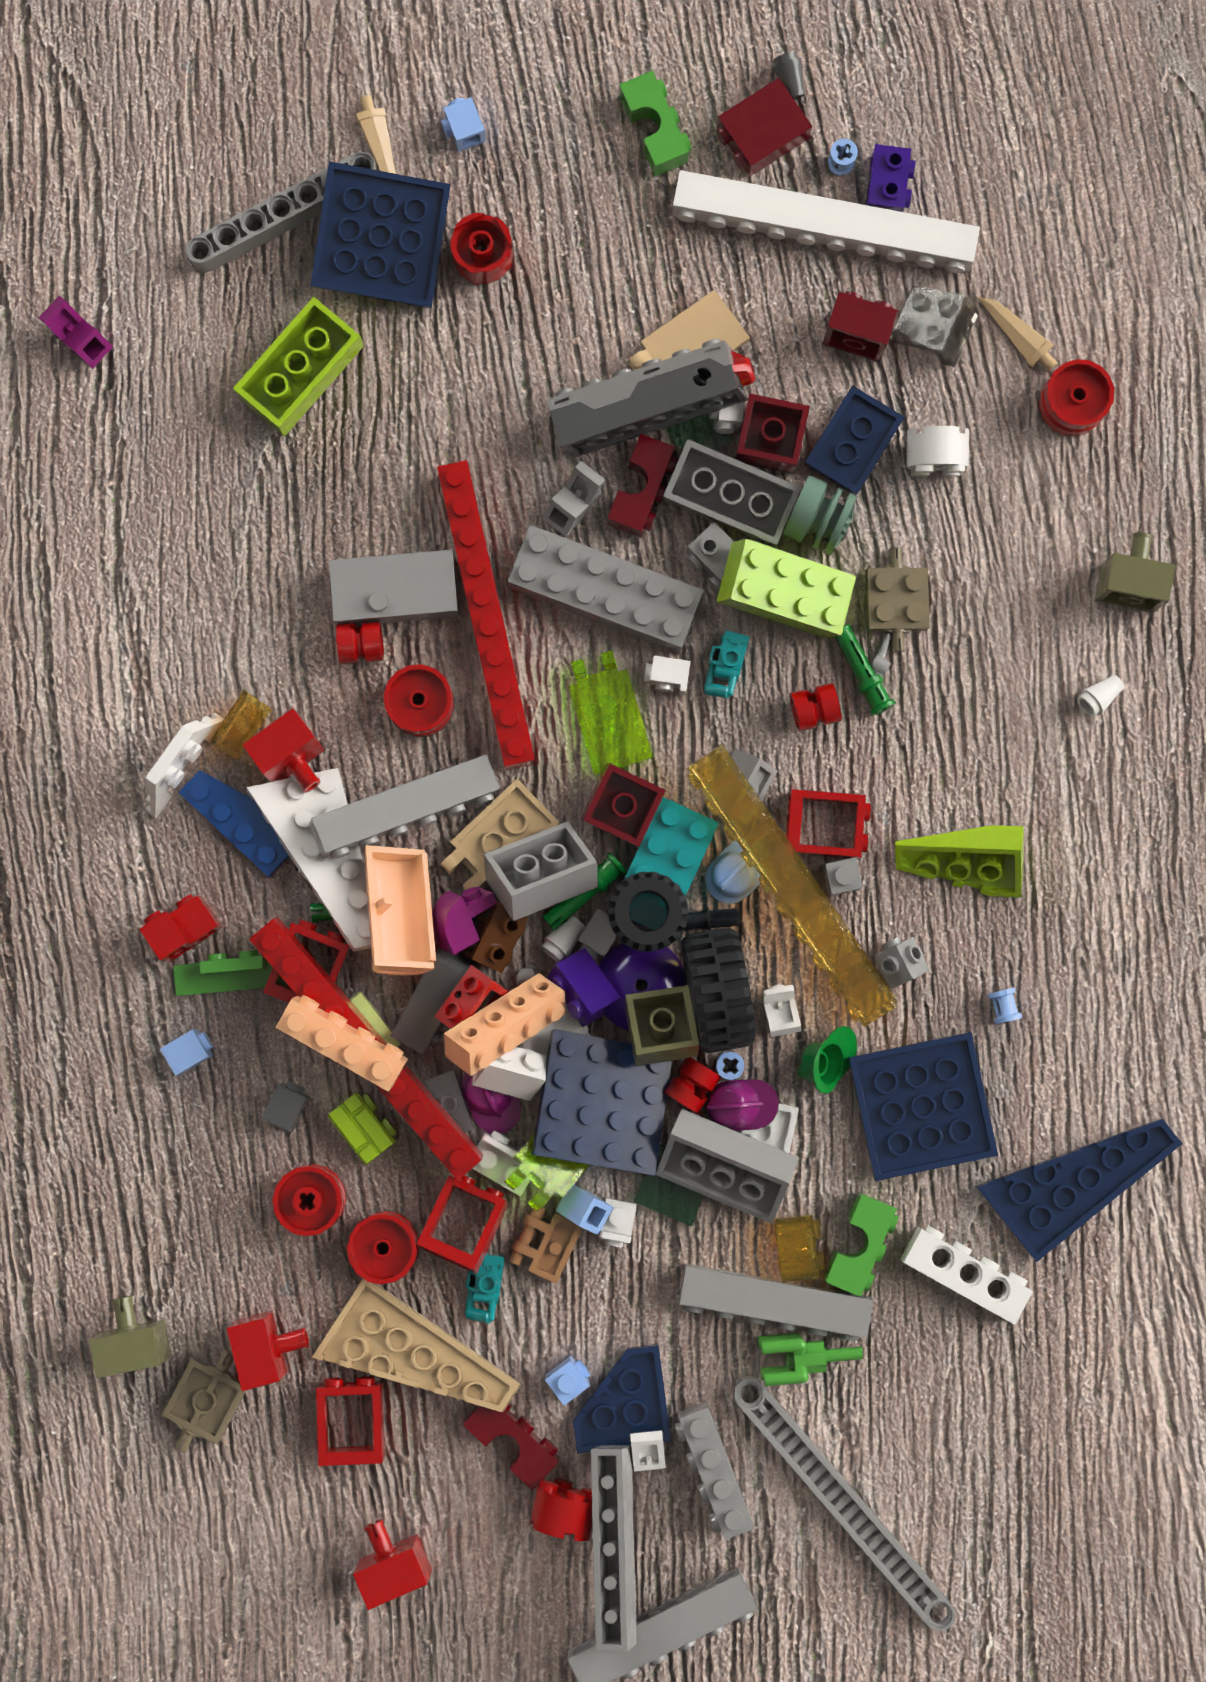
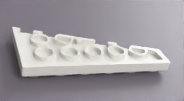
(336, 882)

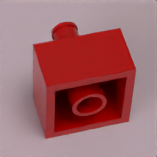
(285, 750)
(260, 1349)
(391, 1568)

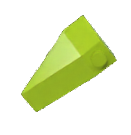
(973, 857)

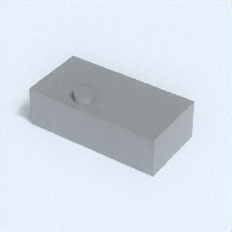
(731, 493)
(394, 588)

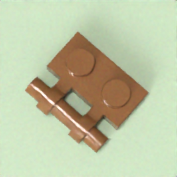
(554, 1248)

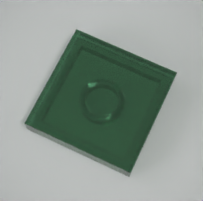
(668, 1196)

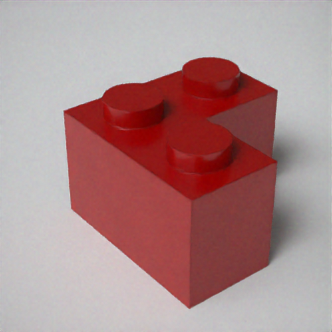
(181, 930)

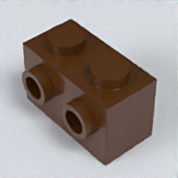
(497, 937)

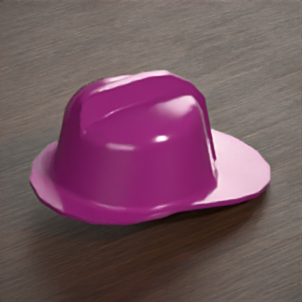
(743, 1104)
(491, 1108)

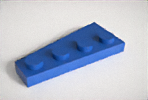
(237, 820)

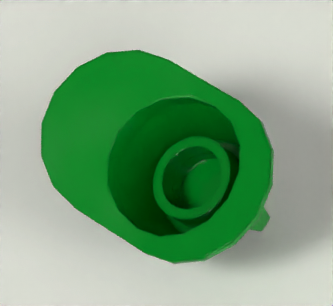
(827, 1060)

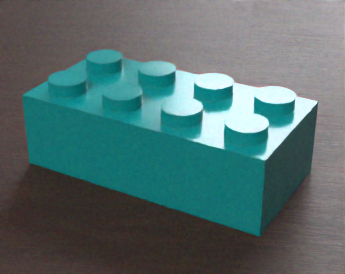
(672, 848)

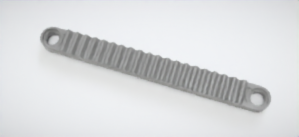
(844, 1504)

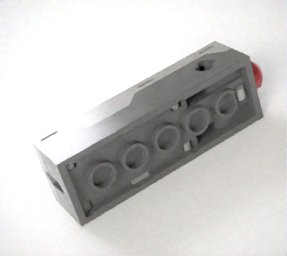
(650, 397)

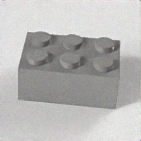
(540, 870)

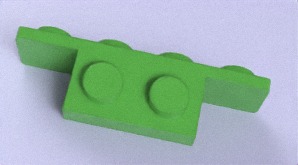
(223, 974)

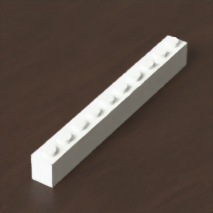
(825, 222)

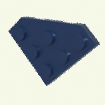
(625, 1402)

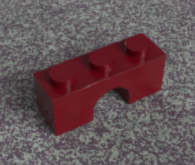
(634, 511)
(535, 1456)

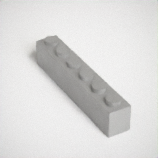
(404, 806)
(775, 1301)
(613, 1548)
(669, 1628)

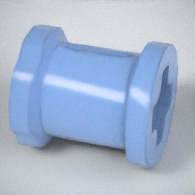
(839, 149)
(1004, 1005)
(720, 1065)

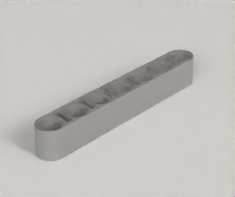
(265, 213)

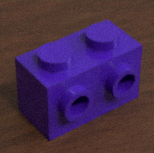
(889, 178)
(585, 987)

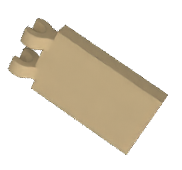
(690, 329)
(504, 821)

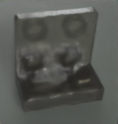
(935, 323)

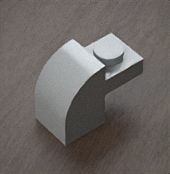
(574, 500)

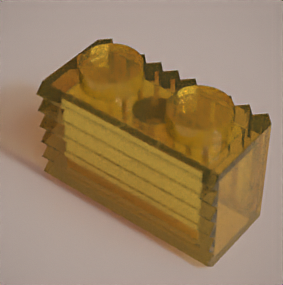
(240, 724)
(797, 1247)

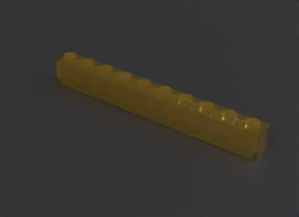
(792, 885)

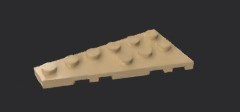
(401, 1345)

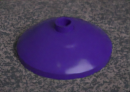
(626, 966)

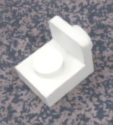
(619, 1223)
(647, 1451)

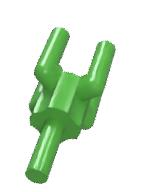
(800, 1358)

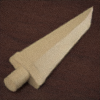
(376, 133)
(1026, 340)

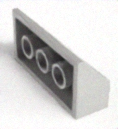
(727, 1166)

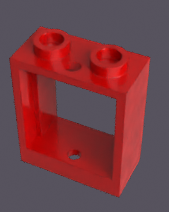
(794, 820)
(309, 930)
(474, 989)
(449, 1253)
(350, 1454)

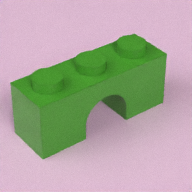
(645, 99)
(854, 1270)

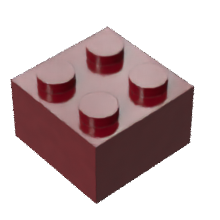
(860, 326)
(772, 433)
(622, 804)

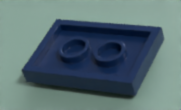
(854, 440)

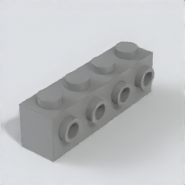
(716, 1472)

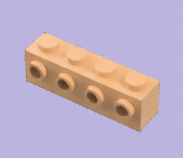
(504, 1024)
(341, 1042)

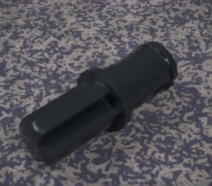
(712, 919)

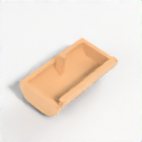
(399, 910)

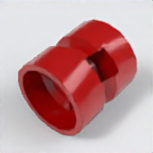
(359, 642)
(815, 707)
(692, 1084)

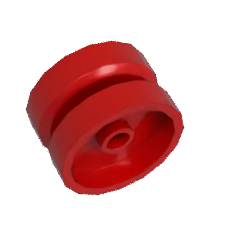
(1086, 382)
(414, 683)
(291, 1203)
(364, 1249)

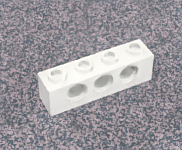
(1006, 1304)

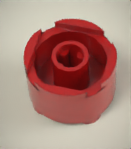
(478, 265)
(562, 1510)

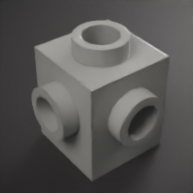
(901, 961)

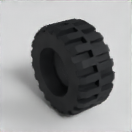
(718, 989)

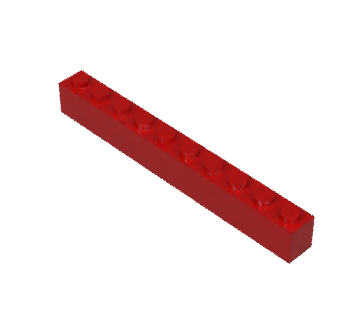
(486, 615)
(408, 1093)

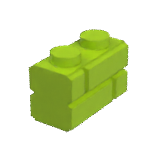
(363, 1127)

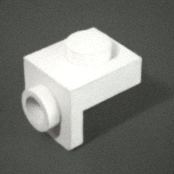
(781, 1010)

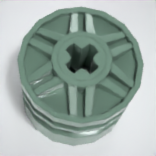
(820, 515)

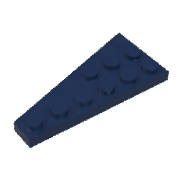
(1064, 1192)

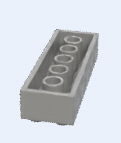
(605, 588)

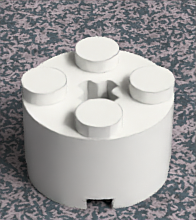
(938, 450)

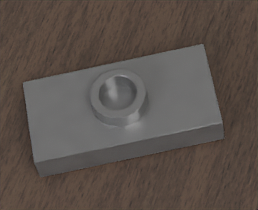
(448, 1093)

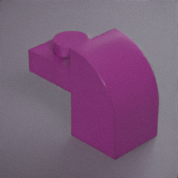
(75, 332)
(453, 916)

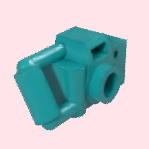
(728, 664)
(486, 1288)

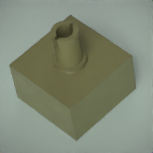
(1135, 579)
(661, 1025)
(129, 1345)

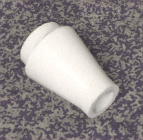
(1099, 696)
(563, 939)

